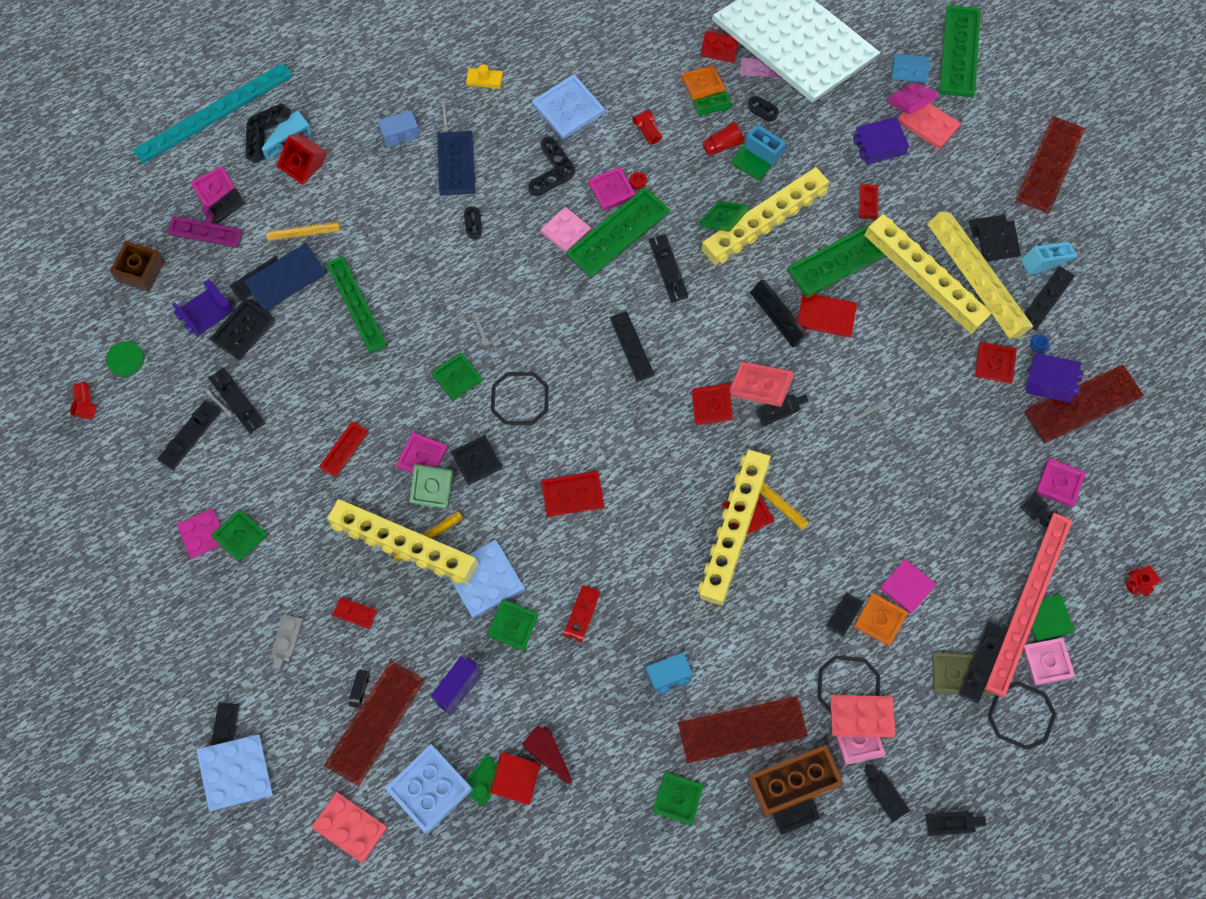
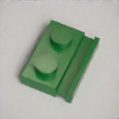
(712, 103)
(481, 780)

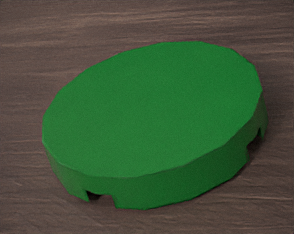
(125, 359)

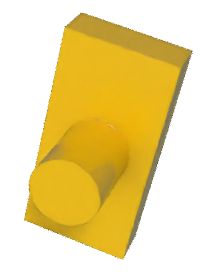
(484, 77)

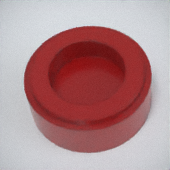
(638, 180)

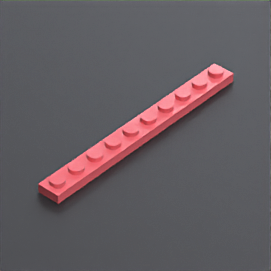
(1028, 605)

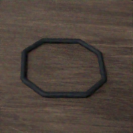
(519, 422)
(849, 659)
(1013, 741)

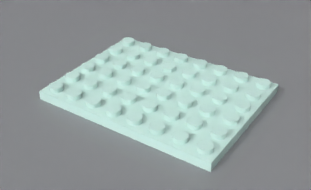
(798, 42)

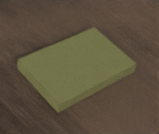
(950, 671)

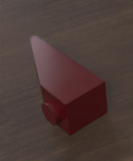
(544, 749)

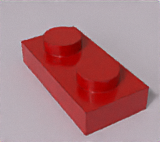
(868, 201)
(354, 613)

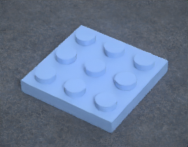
(568, 107)
(490, 582)
(234, 773)
(429, 789)

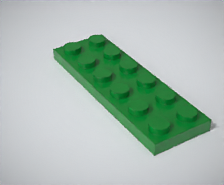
(960, 51)
(617, 232)
(834, 263)

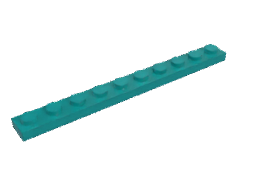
(212, 113)

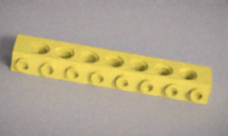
(755, 217)
(980, 275)
(928, 282)
(750, 461)
(343, 512)

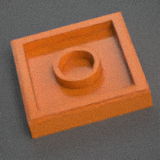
(702, 82)
(880, 619)

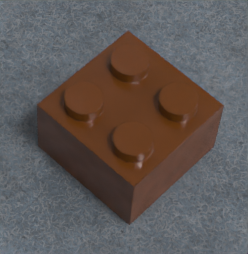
(137, 266)

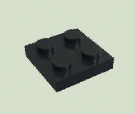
(999, 241)
(476, 460)

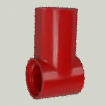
(646, 124)
(81, 404)

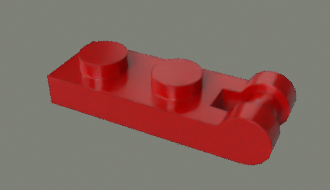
(582, 613)

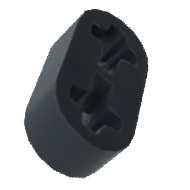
(763, 108)
(469, 223)
(359, 688)

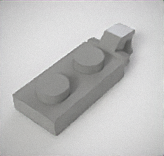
(286, 641)

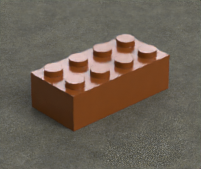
(795, 781)

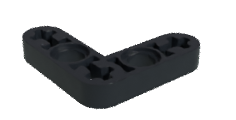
(257, 124)
(557, 171)

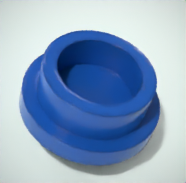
(1039, 343)

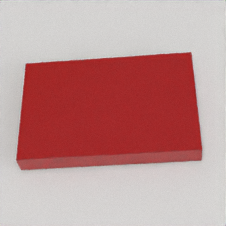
(827, 315)
(572, 494)

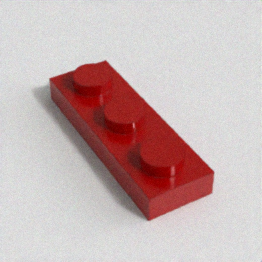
(343, 449)

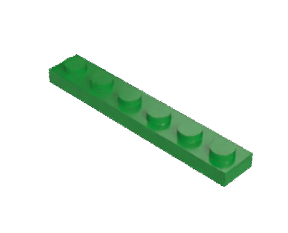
(356, 305)

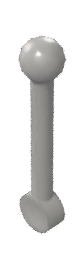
(445, 128)
(485, 341)
(228, 413)
(853, 419)

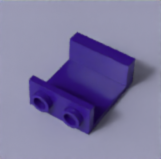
(203, 310)

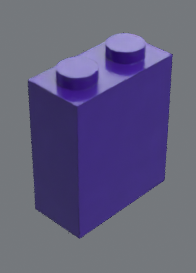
(880, 141)
(1054, 378)
(456, 685)

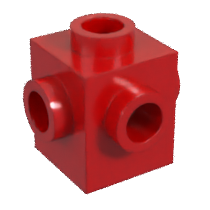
(1142, 581)

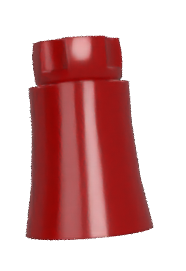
(723, 139)

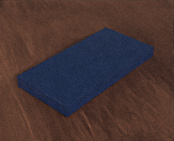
(456, 163)
(285, 277)

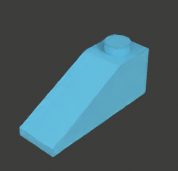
(293, 125)
(1047, 257)

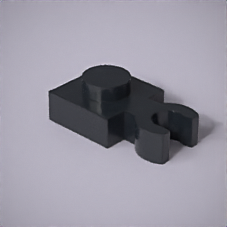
(1036, 508)

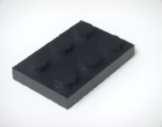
(242, 329)

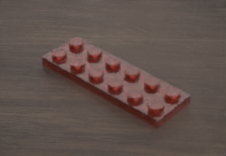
(1050, 164)
(1094, 400)
(374, 723)
(742, 730)

